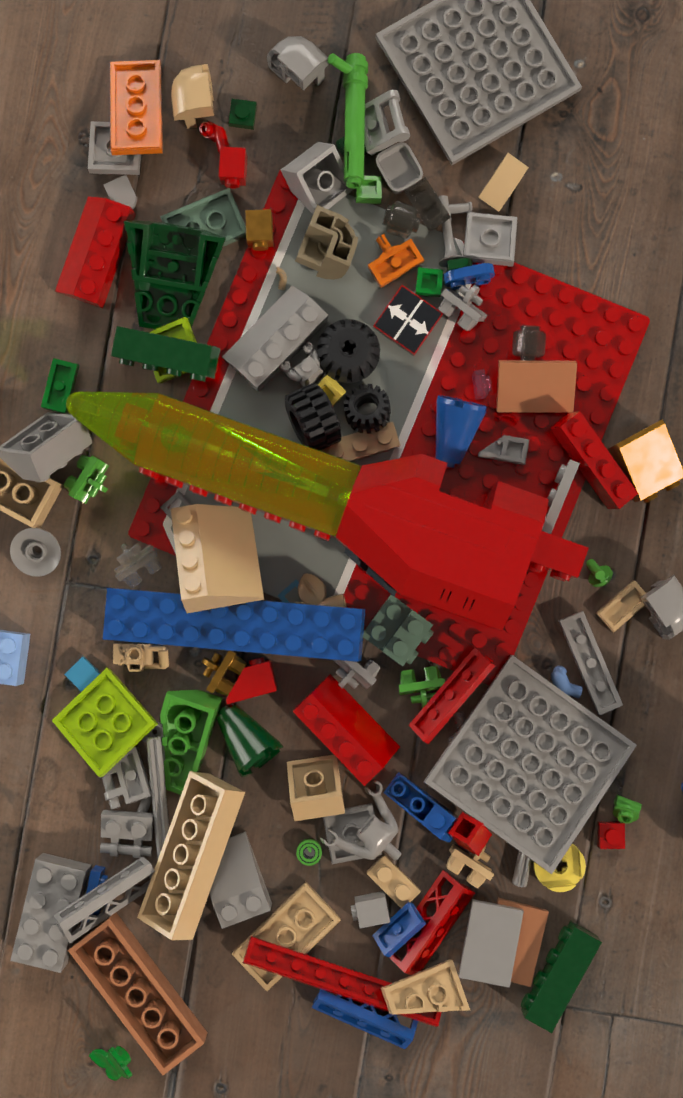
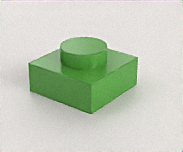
(369, 191)

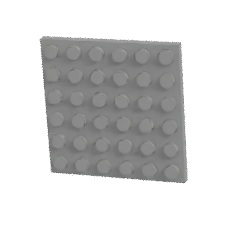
(477, 69)
(530, 764)

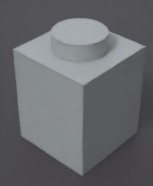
(370, 909)

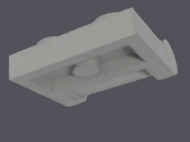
(376, 127)

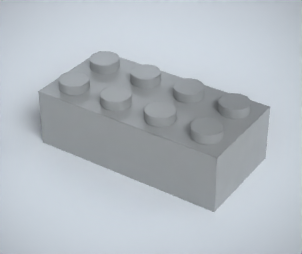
(52, 887)

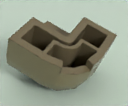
(328, 244)

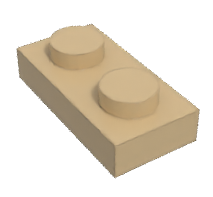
(393, 881)

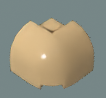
(192, 95)

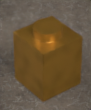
(259, 229)

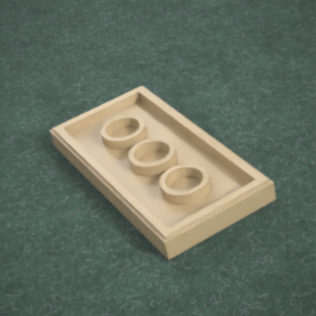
(294, 925)

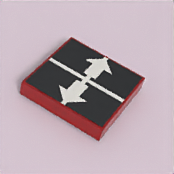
(407, 320)

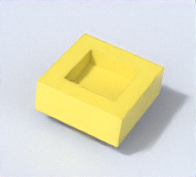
(332, 389)

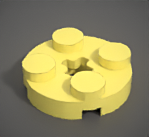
(569, 874)

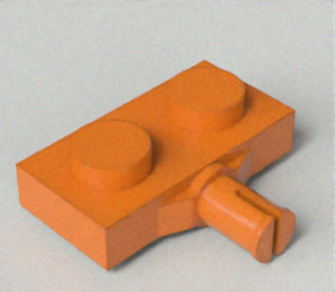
(394, 260)

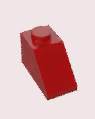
(253, 681)

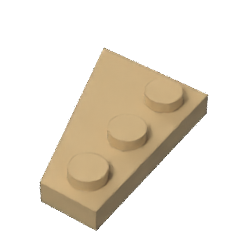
(427, 991)

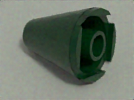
(246, 739)

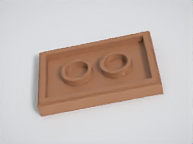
(536, 386)
(529, 941)

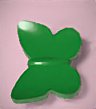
(114, 1062)

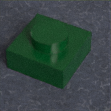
(242, 114)

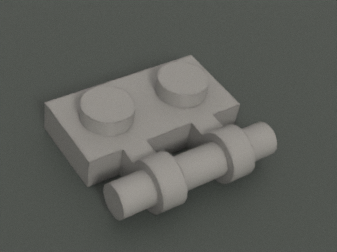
(131, 778)
(127, 825)

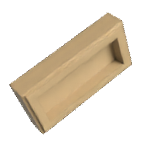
(622, 606)

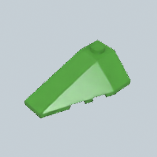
(187, 729)

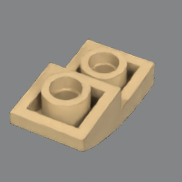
(503, 182)

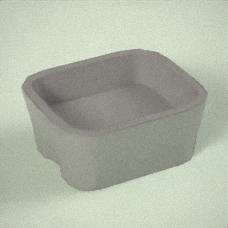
(399, 167)

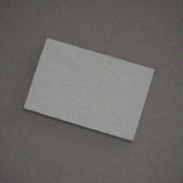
(490, 943)

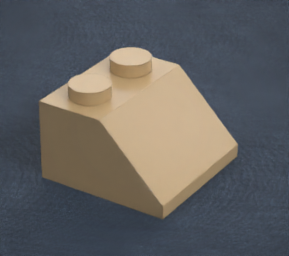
(315, 787)

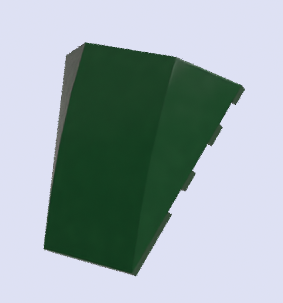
(170, 269)

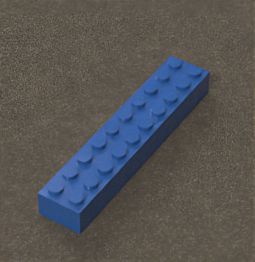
(244, 627)

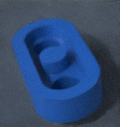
(478, 274)

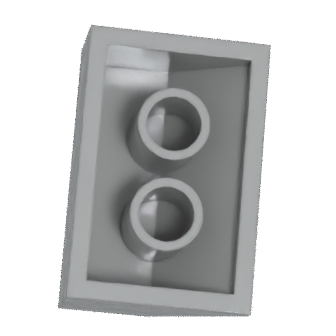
(45, 446)

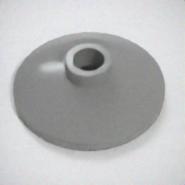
(30, 561)

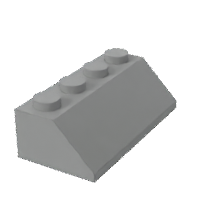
(276, 337)

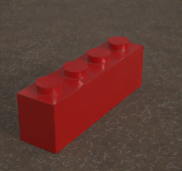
(594, 459)

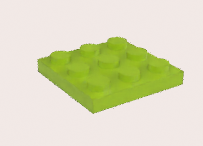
(104, 722)

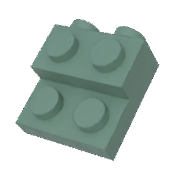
(398, 631)

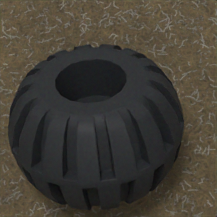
(340, 364)

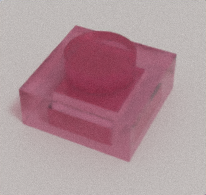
(481, 384)

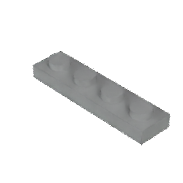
(590, 663)

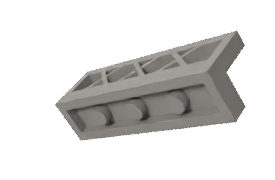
(103, 896)

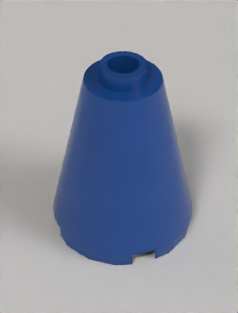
(456, 427)

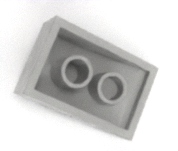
(238, 884)

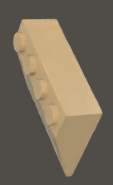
(215, 556)

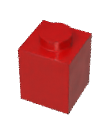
(233, 167)
(470, 833)

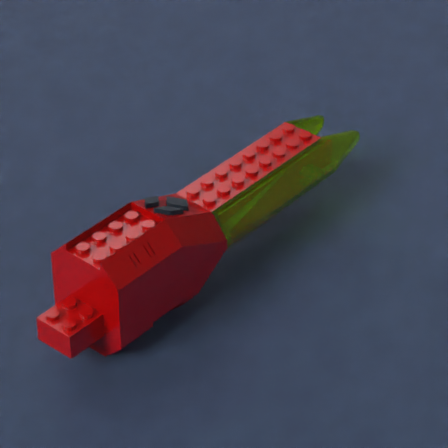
(383, 514)

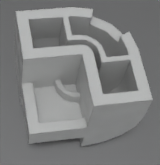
(299, 61)
(666, 607)

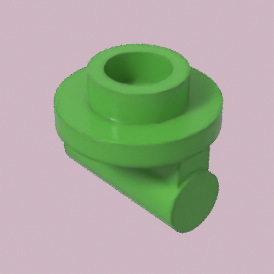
(599, 575)
(626, 809)

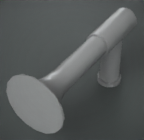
(450, 251)

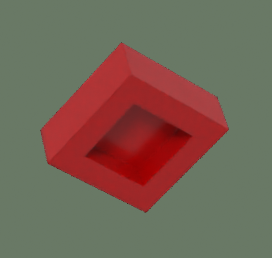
(611, 835)

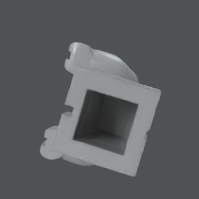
(308, 370)

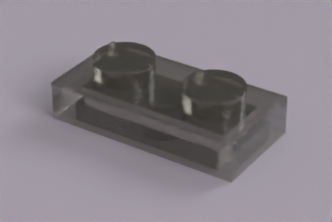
(427, 204)

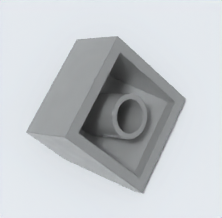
(317, 177)

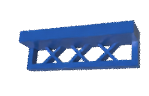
(365, 1019)

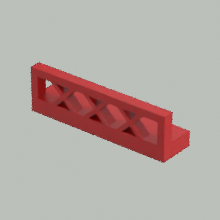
(452, 695)
(438, 924)

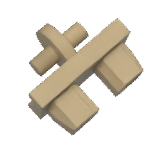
(479, 871)

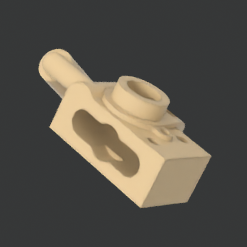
(140, 654)

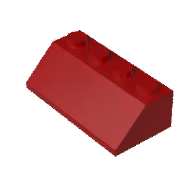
(95, 251)
(346, 729)

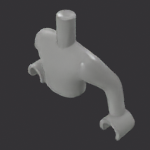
(373, 833)

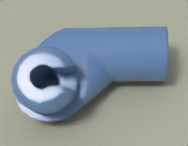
(561, 681)

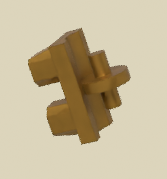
(219, 682)

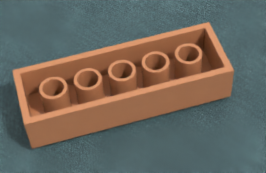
(138, 993)

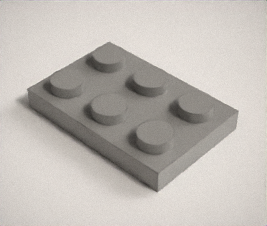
(557, 496)

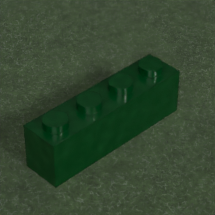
(165, 352)
(560, 976)

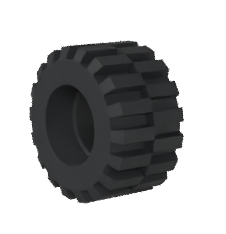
(313, 417)

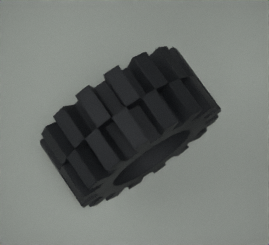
(362, 396)

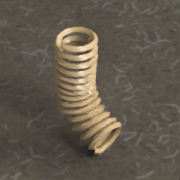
(282, 280)

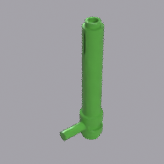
(355, 83)

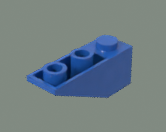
(422, 806)

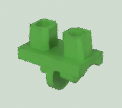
(90, 479)
(410, 686)

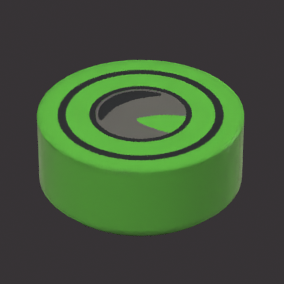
(309, 852)

